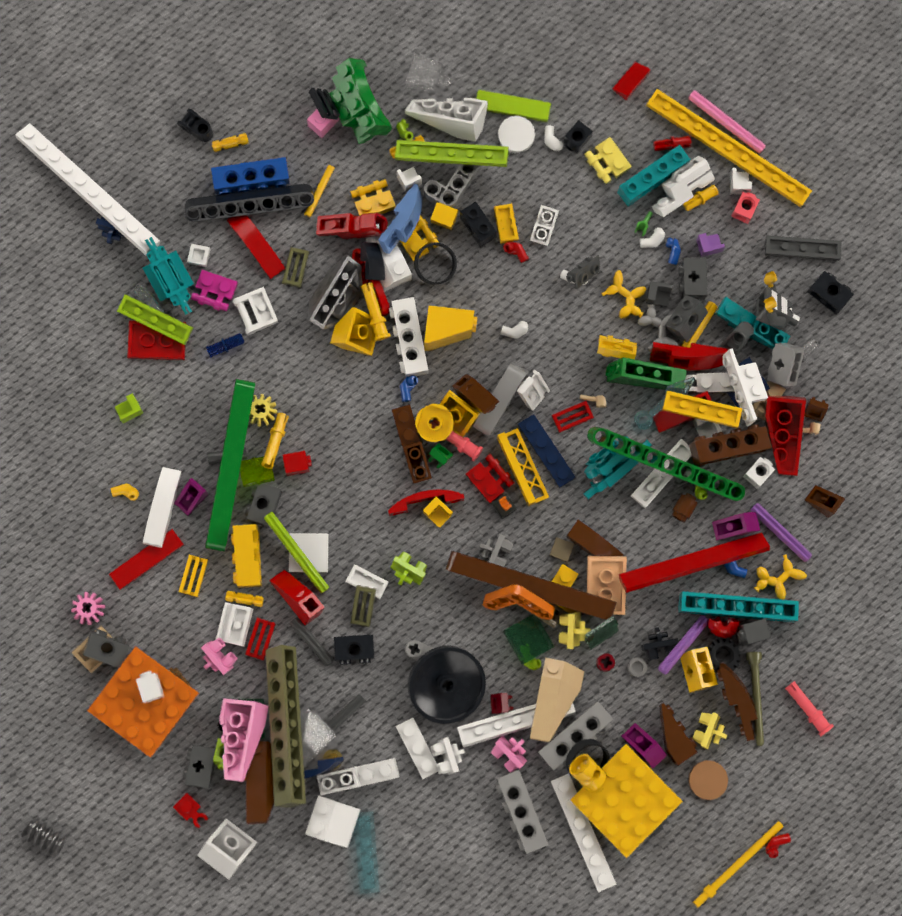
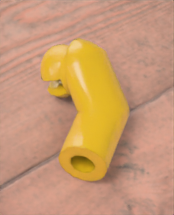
(127, 490)

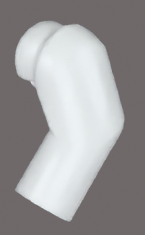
(550, 140)
(654, 240)
(515, 332)

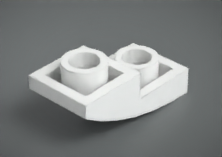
(544, 225)

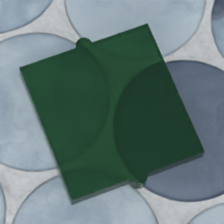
(601, 632)

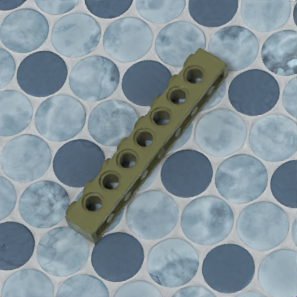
(285, 727)

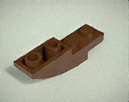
(411, 444)
(738, 694)

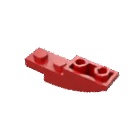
(690, 359)

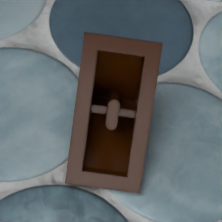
(824, 501)

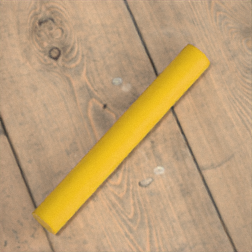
(319, 190)

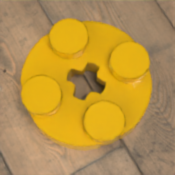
(429, 413)

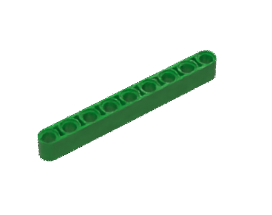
(230, 465)
(674, 467)

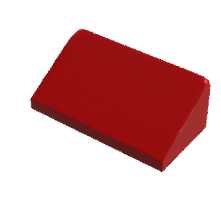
(631, 80)

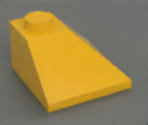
(354, 332)

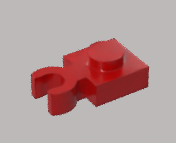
(188, 808)

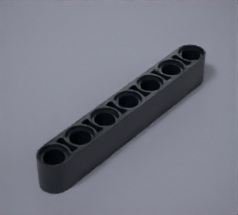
(256, 196)

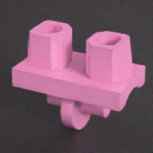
(216, 659)
(512, 750)

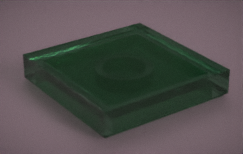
(528, 639)

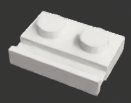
(533, 390)
(234, 624)

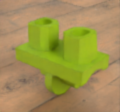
(406, 571)

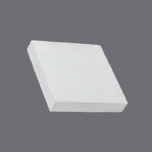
(314, 547)

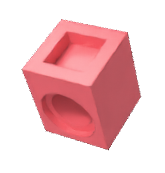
(741, 213)

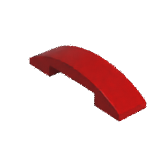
(257, 245)
(449, 497)

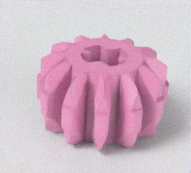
(94, 608)

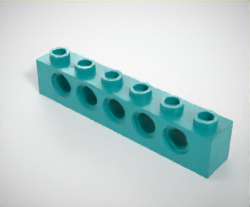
(738, 606)

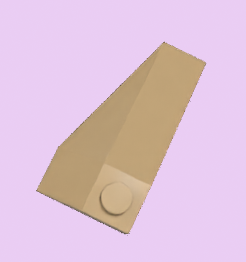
(556, 693)

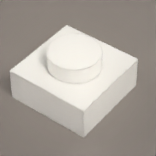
(198, 255)

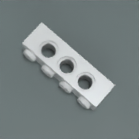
(407, 308)

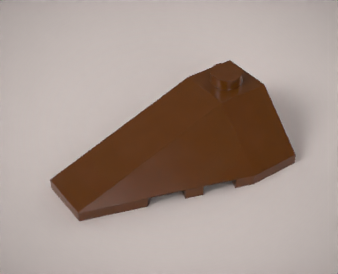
(260, 785)

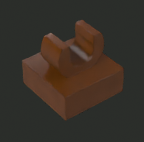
(816, 409)

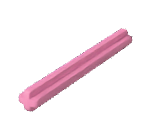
(726, 122)

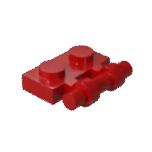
(484, 480)

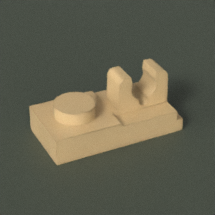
(760, 407)

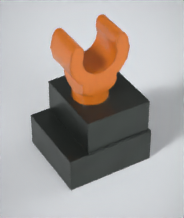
(504, 506)

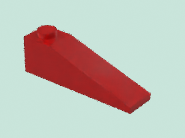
(785, 428)

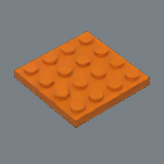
(139, 722)

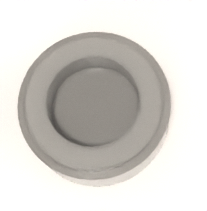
(637, 667)

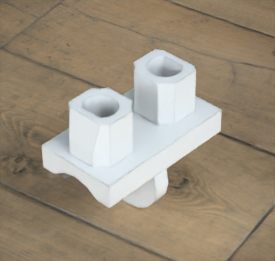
(450, 755)

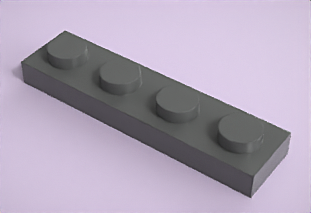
(803, 248)

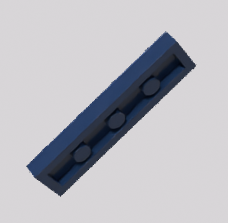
(546, 450)

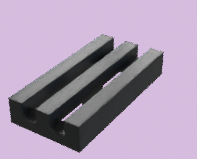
(324, 103)

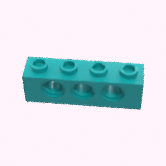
(652, 176)

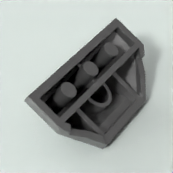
(336, 293)

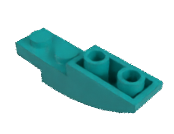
(762, 332)

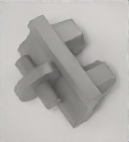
(501, 544)

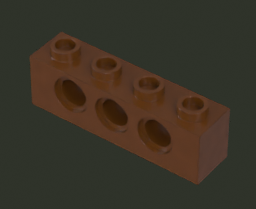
(703, 455)

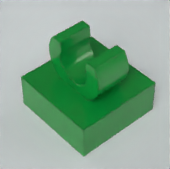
(441, 454)

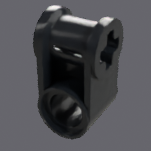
(193, 124)

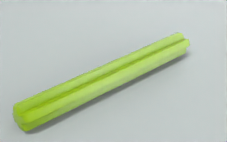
(296, 552)

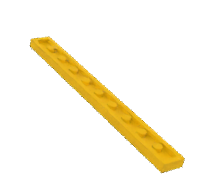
(729, 148)

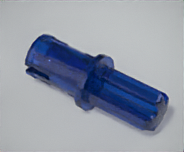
(225, 345)

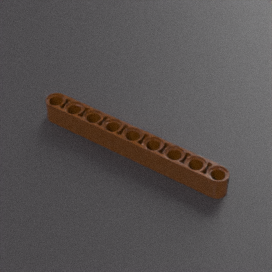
(545, 589)

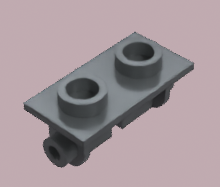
(584, 272)

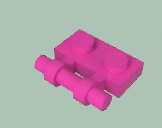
(216, 285)

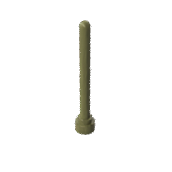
(754, 659)

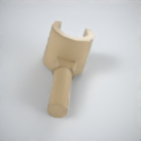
(600, 400)
(814, 428)

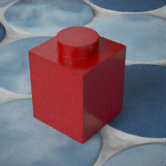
(297, 463)

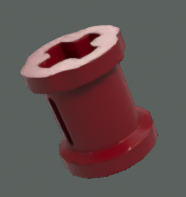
(600, 666)

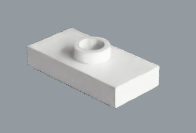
(362, 577)

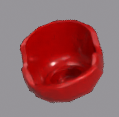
(723, 629)

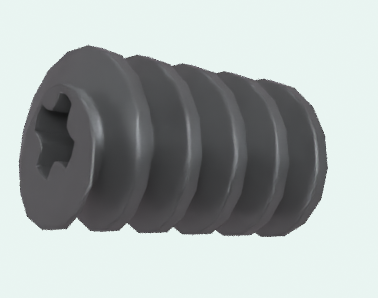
(44, 837)

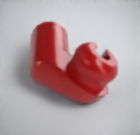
(516, 249)
(775, 842)

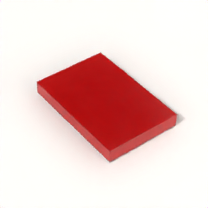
(150, 344)

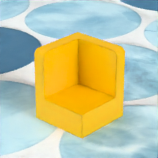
(444, 216)
(437, 512)

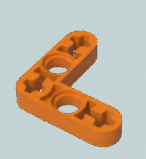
(519, 595)

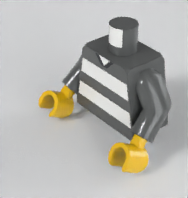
(774, 308)

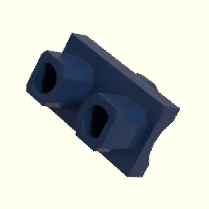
(110, 230)

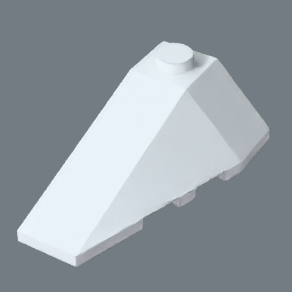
(456, 118)
(395, 266)

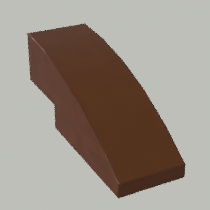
(591, 541)

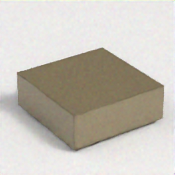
(561, 549)

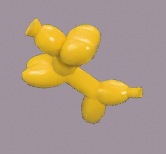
(630, 296)
(778, 582)

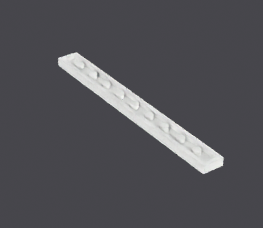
(86, 188)

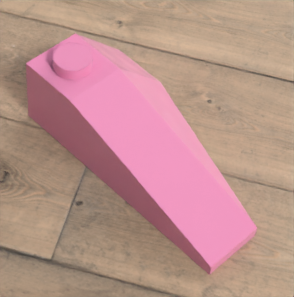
(242, 730)

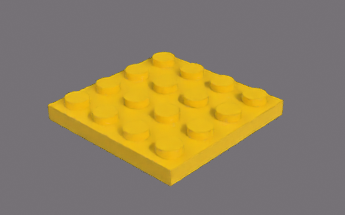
(628, 802)

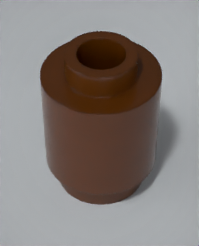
(684, 507)

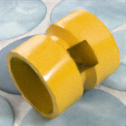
(587, 772)

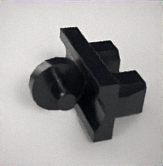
(651, 648)

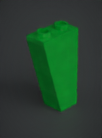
(643, 374)

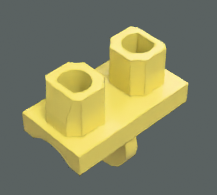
(576, 629)
(711, 721)

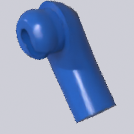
(406, 386)

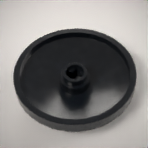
(446, 684)

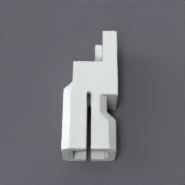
(682, 182)

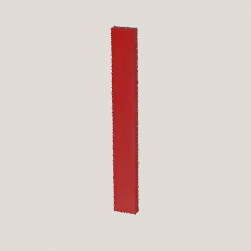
(694, 562)

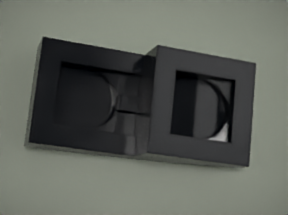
(374, 265)

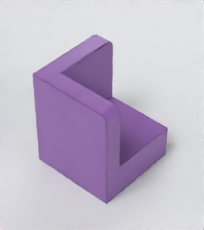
(709, 244)

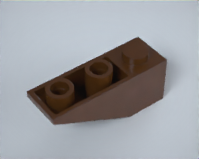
(475, 394)
(675, 740)

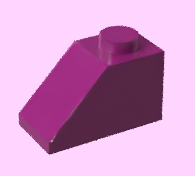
(736, 525)
(644, 745)

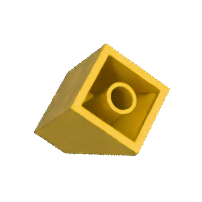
(448, 326)

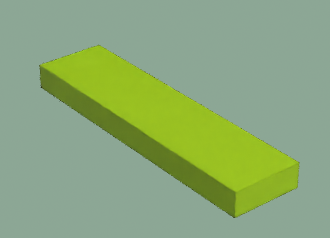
(515, 105)
(155, 319)

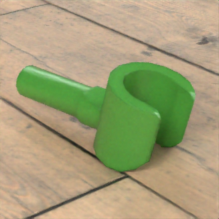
(643, 225)

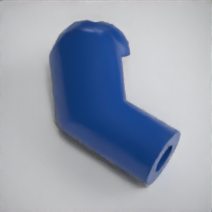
(675, 250)
(733, 569)

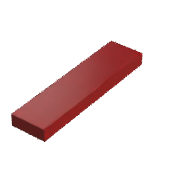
(145, 560)

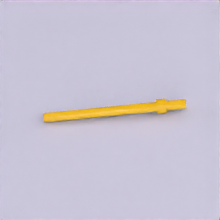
(710, 890)

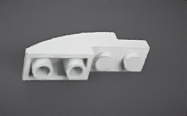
(358, 776)

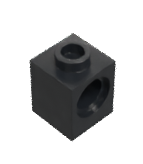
(580, 130)

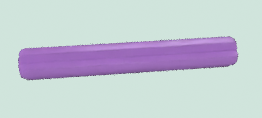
(781, 532)
(683, 645)

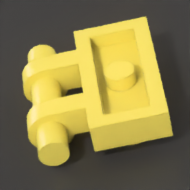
(612, 157)

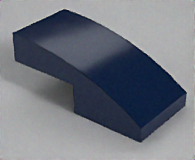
(323, 767)

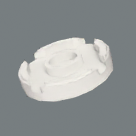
(516, 134)

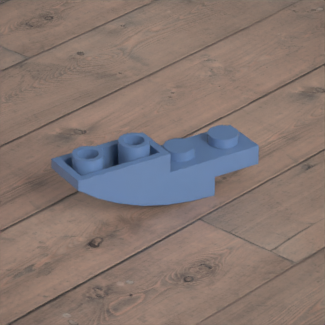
(406, 219)

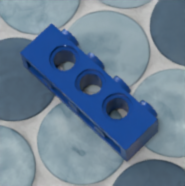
(242, 171)

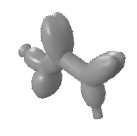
(657, 322)

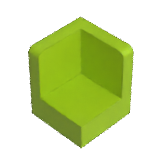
(128, 409)

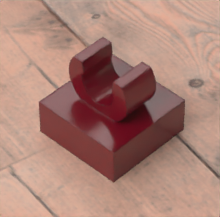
(499, 703)

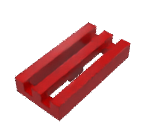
(587, 410)
(253, 635)

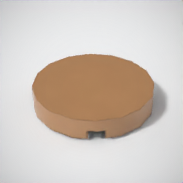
(708, 780)

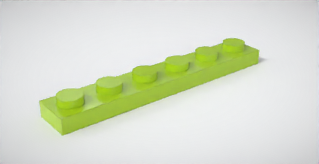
(452, 153)

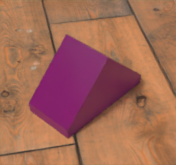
(190, 497)

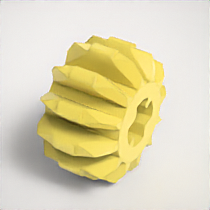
(268, 407)

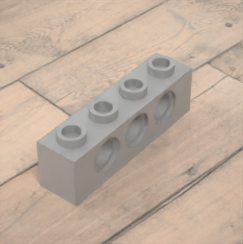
(595, 712)
(537, 839)

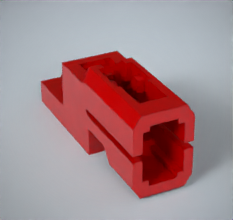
(350, 226)

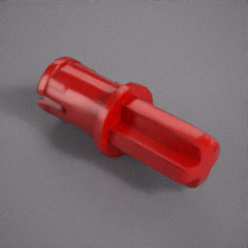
(670, 144)

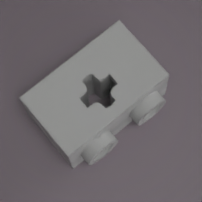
(785, 364)

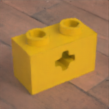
(698, 669)

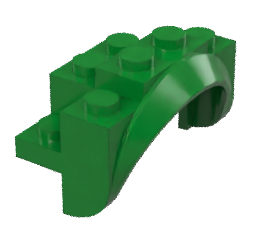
(356, 101)

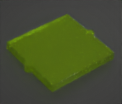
(253, 473)

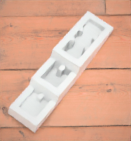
(162, 507)

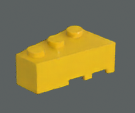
(246, 556)

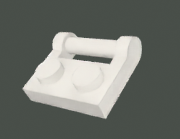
(261, 307)

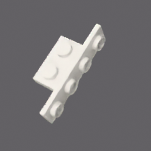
(746, 384)

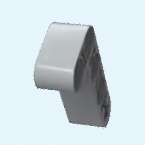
(449, 190)
(504, 393)

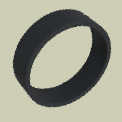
(454, 261)
(580, 746)

